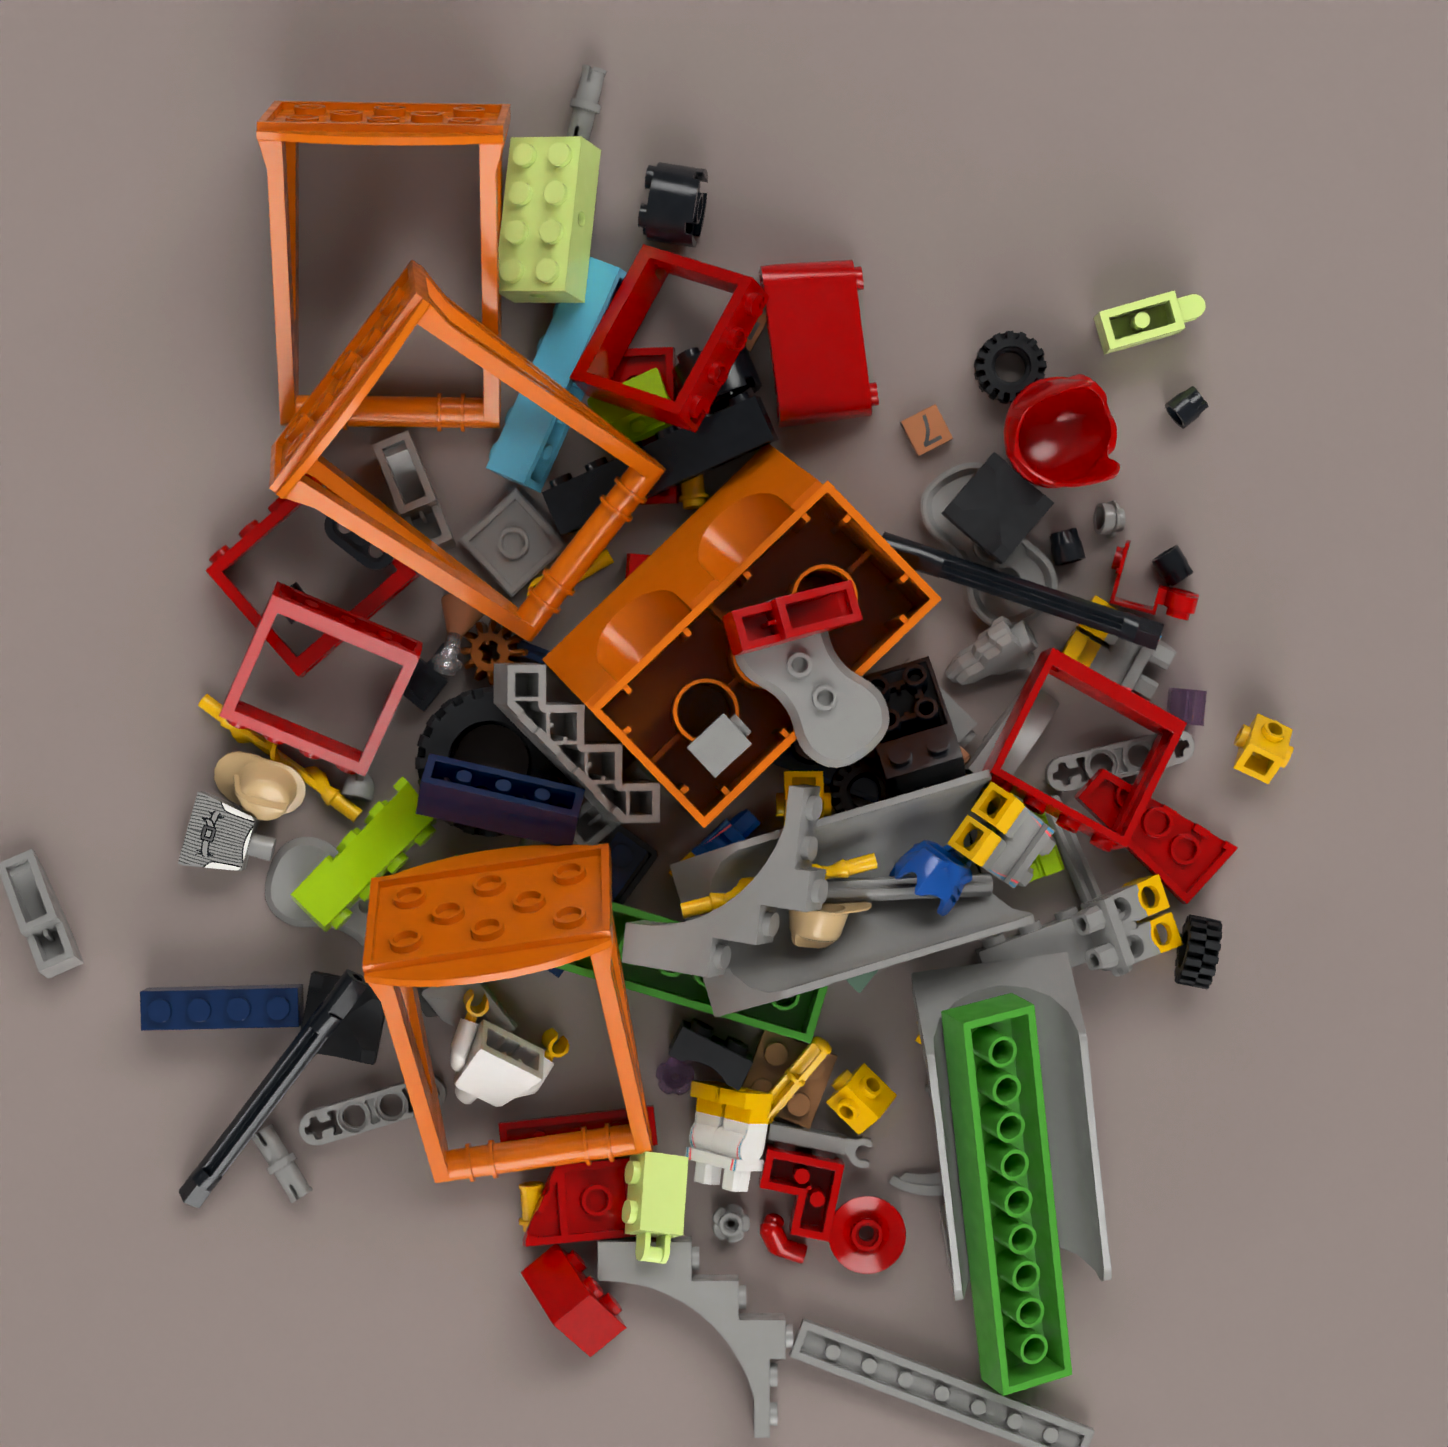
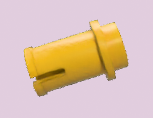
(693, 493)
(529, 1195)

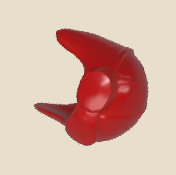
(1061, 433)

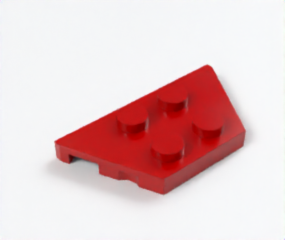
(580, 1204)

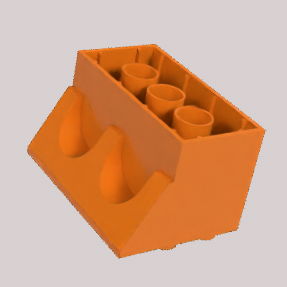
(657, 647)

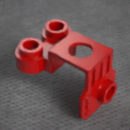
(1178, 601)

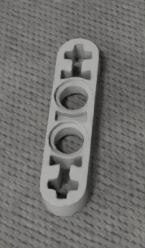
(1119, 760)
(374, 1114)

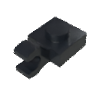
(425, 683)

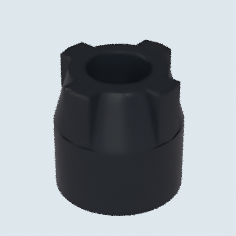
(1186, 407)
(1066, 547)
(1172, 565)

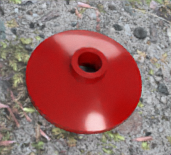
(870, 1254)

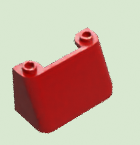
(817, 342)

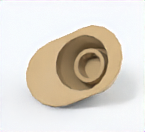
(259, 784)
(824, 926)

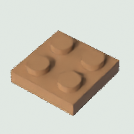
(770, 1061)

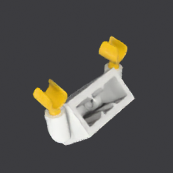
(497, 1063)

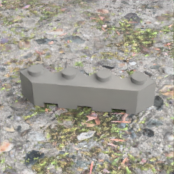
(559, 735)

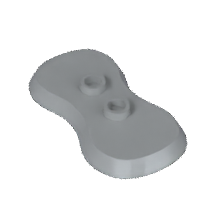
(1024, 562)
(831, 707)
(290, 868)

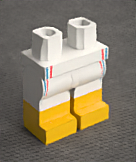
(728, 1133)

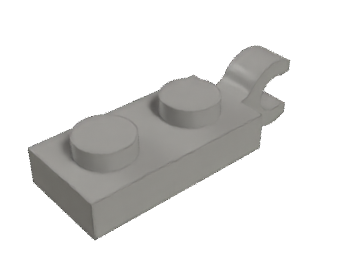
(822, 1142)

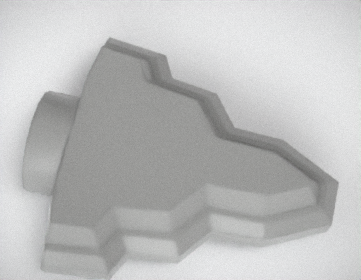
(995, 652)

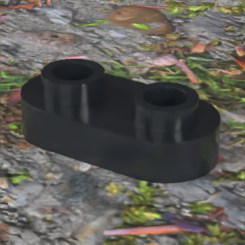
(356, 546)

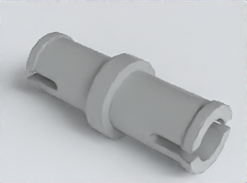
(586, 104)
(281, 1163)

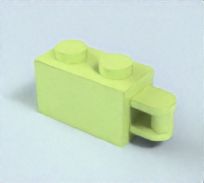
(1146, 320)
(655, 1202)

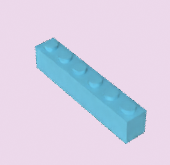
(531, 433)

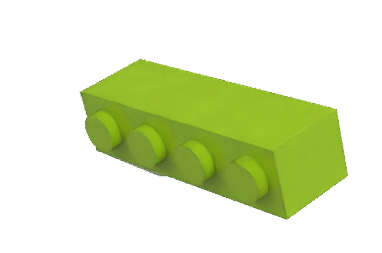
(363, 855)

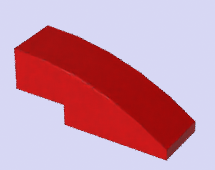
(791, 617)

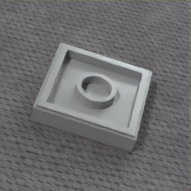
(513, 543)

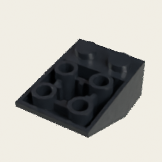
(920, 738)

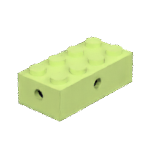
(548, 219)

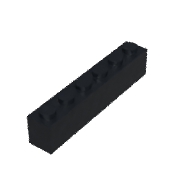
(682, 453)

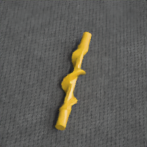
(311, 775)
(840, 869)

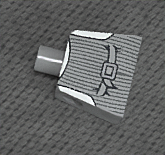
(223, 836)

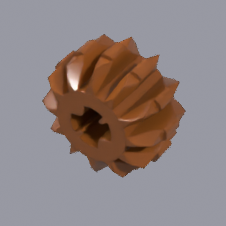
(481, 654)

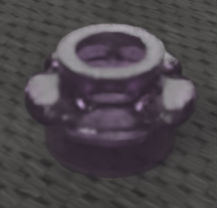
(678, 1086)

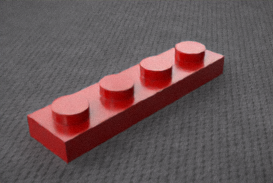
(569, 1123)

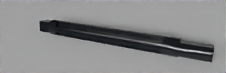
(1027, 593)
(273, 1088)

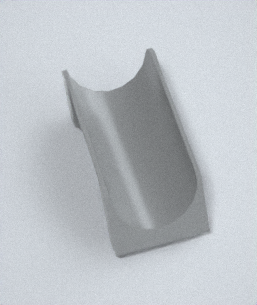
(870, 938)
(1066, 1090)

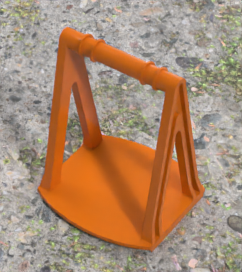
(395, 124)
(298, 451)
(493, 921)

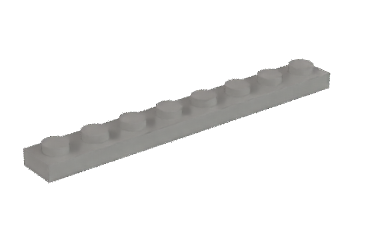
(935, 1389)

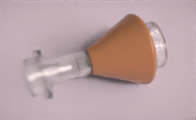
(458, 619)

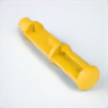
(797, 1074)

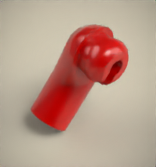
(777, 1242)

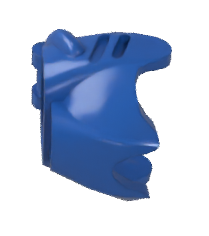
(938, 872)

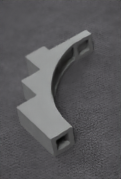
(750, 917)
(716, 1298)

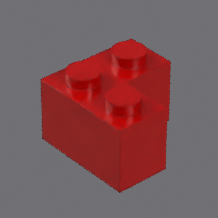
(812, 1181)
(573, 1300)

